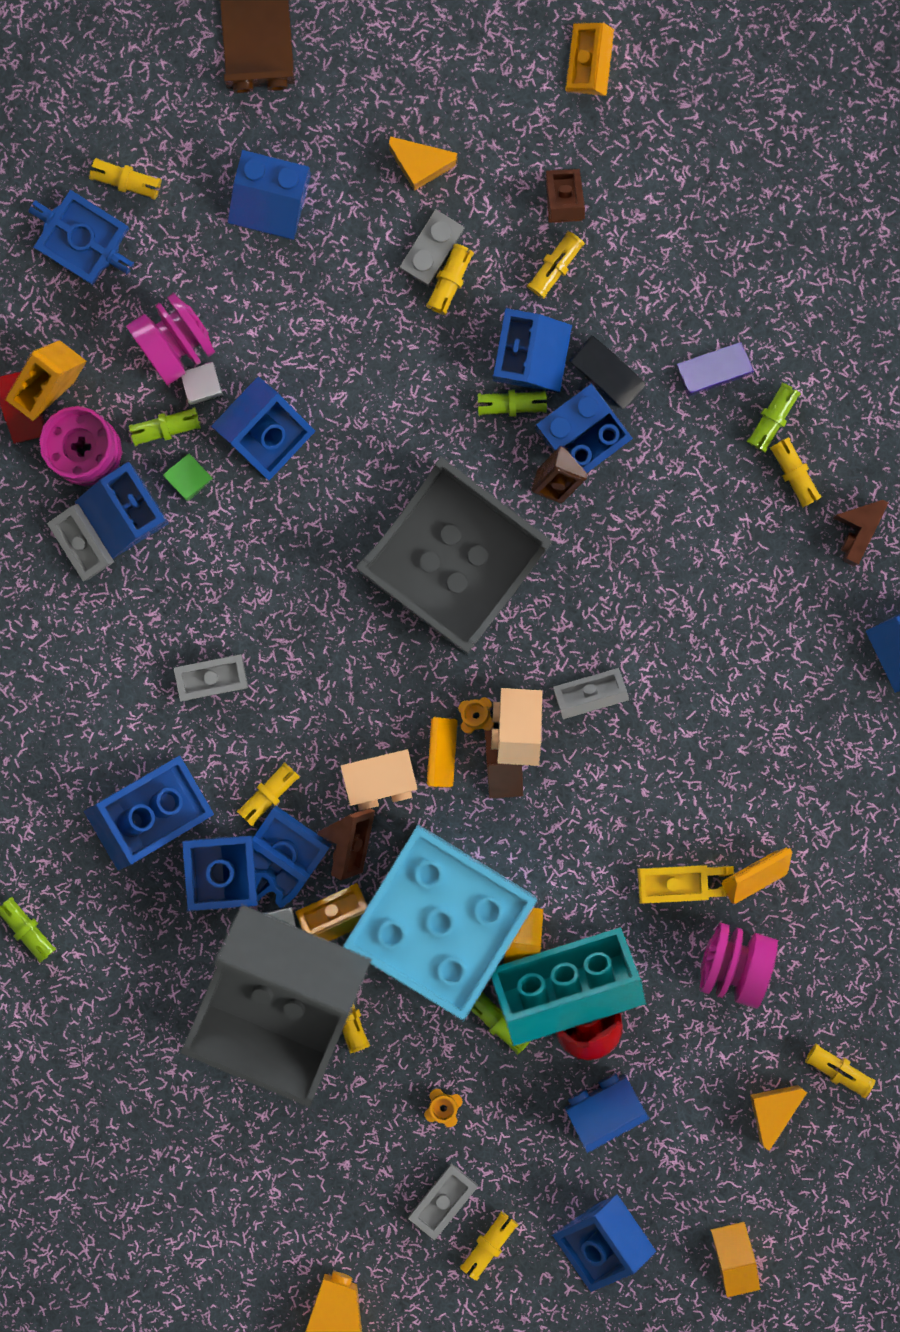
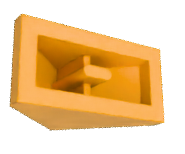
(421, 162)
(528, 939)
(774, 1110)
(736, 1259)

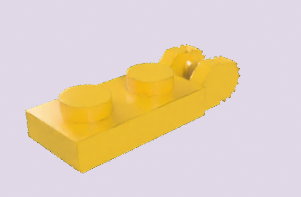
(679, 883)

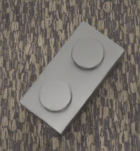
(432, 247)
(80, 542)
(211, 678)
(591, 693)
(443, 1201)

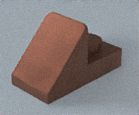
(565, 196)
(865, 521)
(503, 779)
(352, 842)

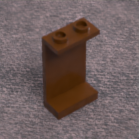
(257, 44)

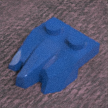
(285, 856)

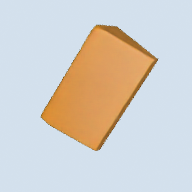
(590, 58)
(442, 752)
(757, 875)
(333, 914)

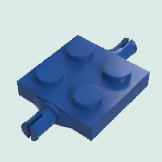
(81, 237)

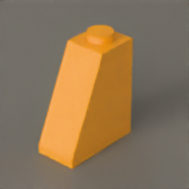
(45, 378)
(336, 1306)

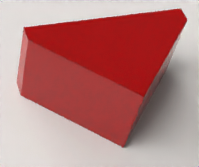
(19, 425)

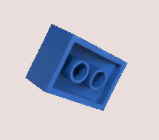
(148, 813)

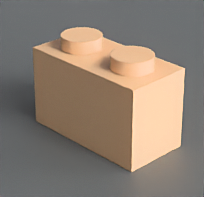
(519, 726)
(379, 778)

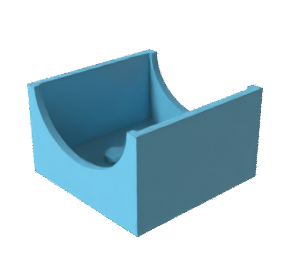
(441, 922)

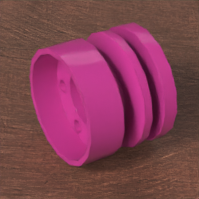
(171, 338)
(68, 432)
(738, 965)

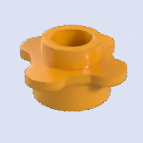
(469, 708)
(434, 1112)

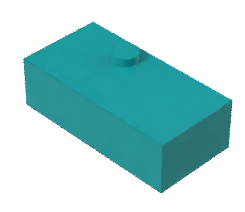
(567, 986)

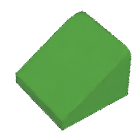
(187, 477)

